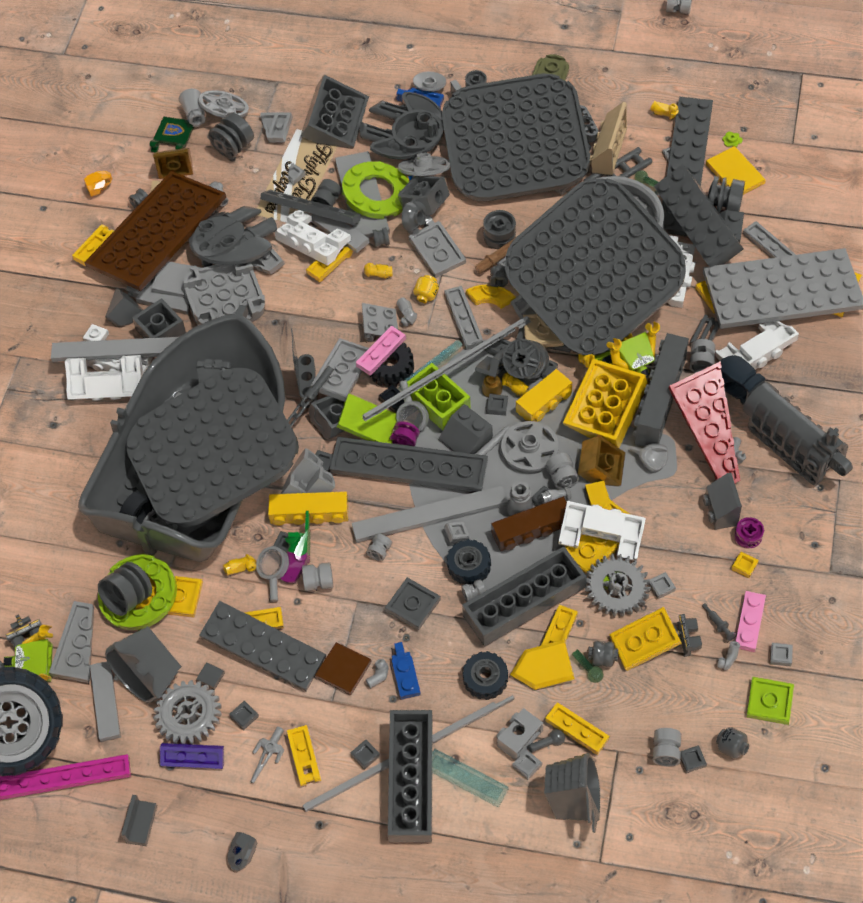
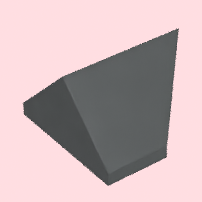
(122, 309)

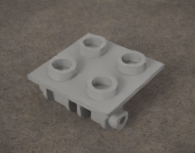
(377, 320)

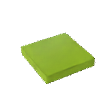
(770, 700)

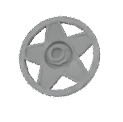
(223, 104)
(424, 165)
(529, 445)

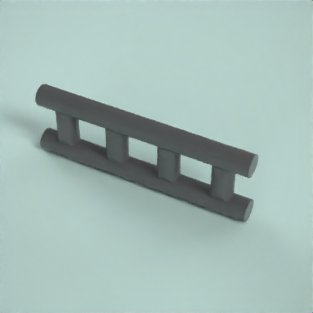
(627, 170)

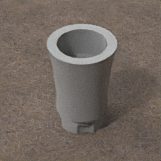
(194, 112)
(519, 499)

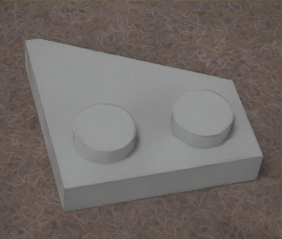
(276, 125)
(268, 263)

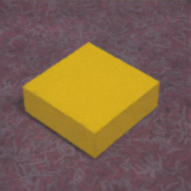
(745, 564)

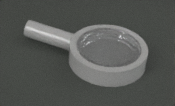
(412, 411)
(272, 565)

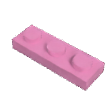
(380, 350)
(750, 621)

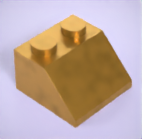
(173, 160)
(601, 461)

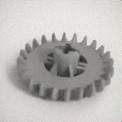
(621, 572)
(192, 725)

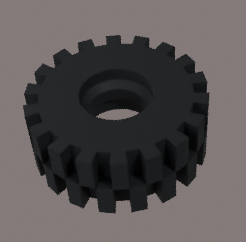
(399, 372)

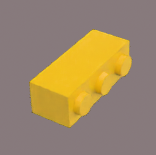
(544, 396)

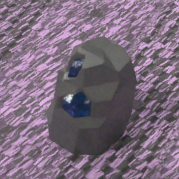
(241, 851)

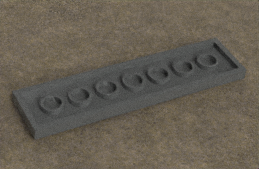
(409, 464)

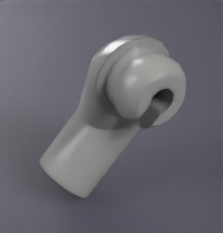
(740, 457)
(731, 656)
(380, 673)

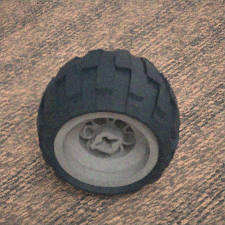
(41, 717)

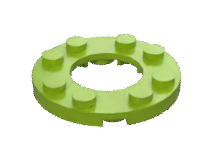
(363, 205)
(160, 604)

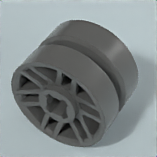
(499, 228)

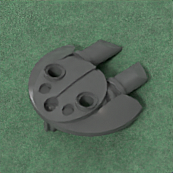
(415, 130)
(226, 242)

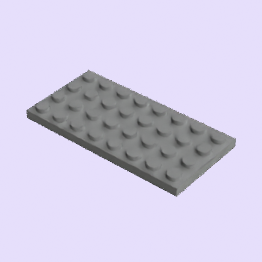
(783, 288)

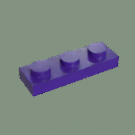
(192, 755)

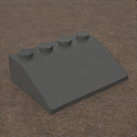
(334, 114)

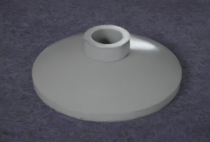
(429, 81)

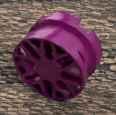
(404, 435)
(749, 531)

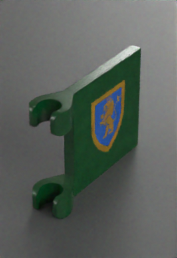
(173, 132)

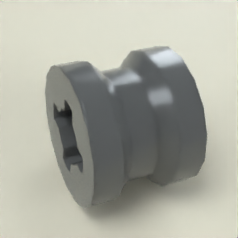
(138, 197)
(381, 237)
(498, 276)

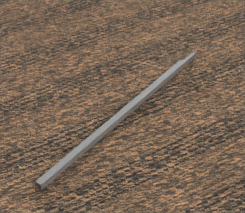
(521, 323)
(385, 764)

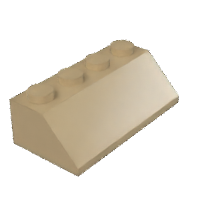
(609, 141)

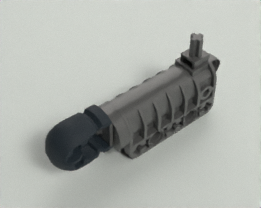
(784, 426)

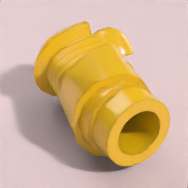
(664, 109)
(378, 270)
(514, 384)
(239, 565)

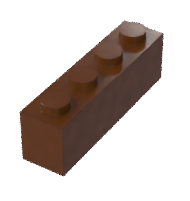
(529, 524)

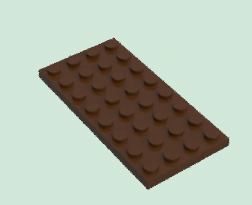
(155, 230)

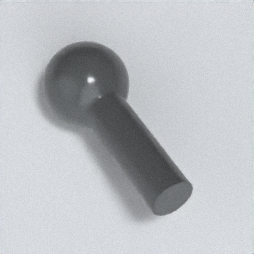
(555, 738)

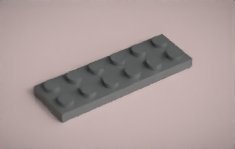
(262, 645)

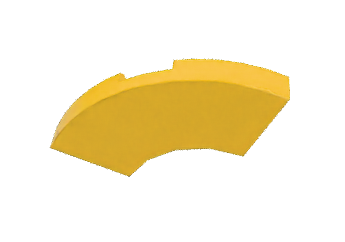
(489, 294)

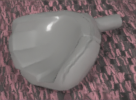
(652, 456)

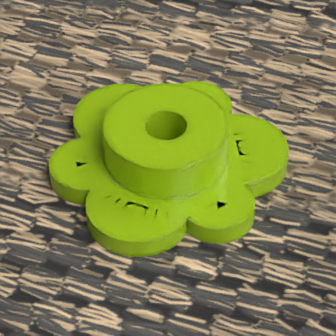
(732, 139)

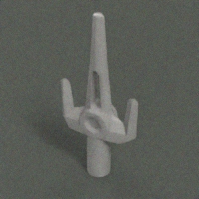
(270, 747)

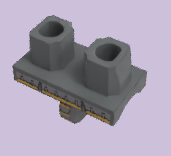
(16, 636)
(689, 643)

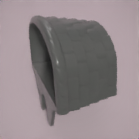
(142, 664)
(574, 789)

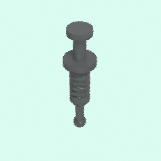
(721, 625)

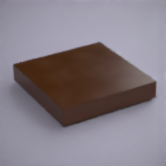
(343, 668)

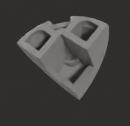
(308, 476)

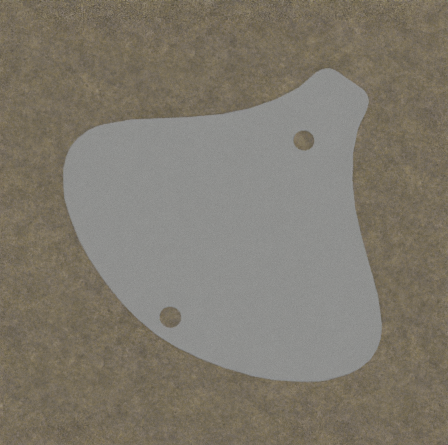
(500, 473)

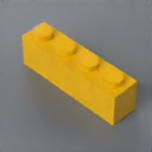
(321, 508)

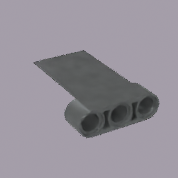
(304, 371)

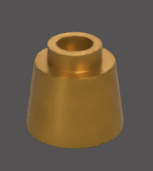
(491, 385)

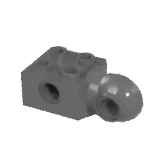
(421, 198)

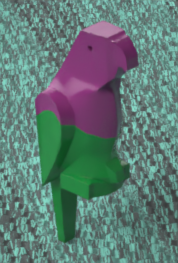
(297, 552)

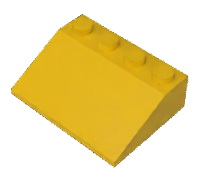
(606, 402)

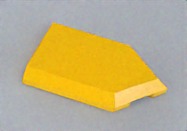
(544, 666)

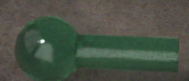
(642, 176)
(595, 673)

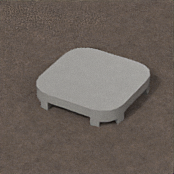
(221, 290)

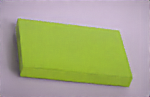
(375, 429)

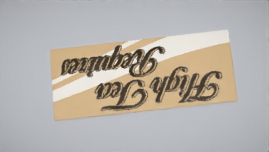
(308, 156)

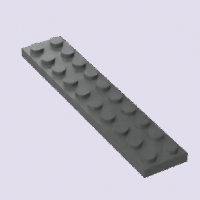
(688, 147)

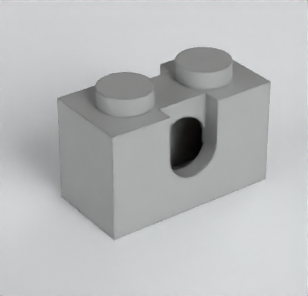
(515, 744)

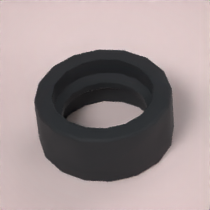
(137, 506)

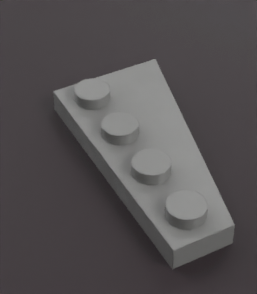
(75, 646)

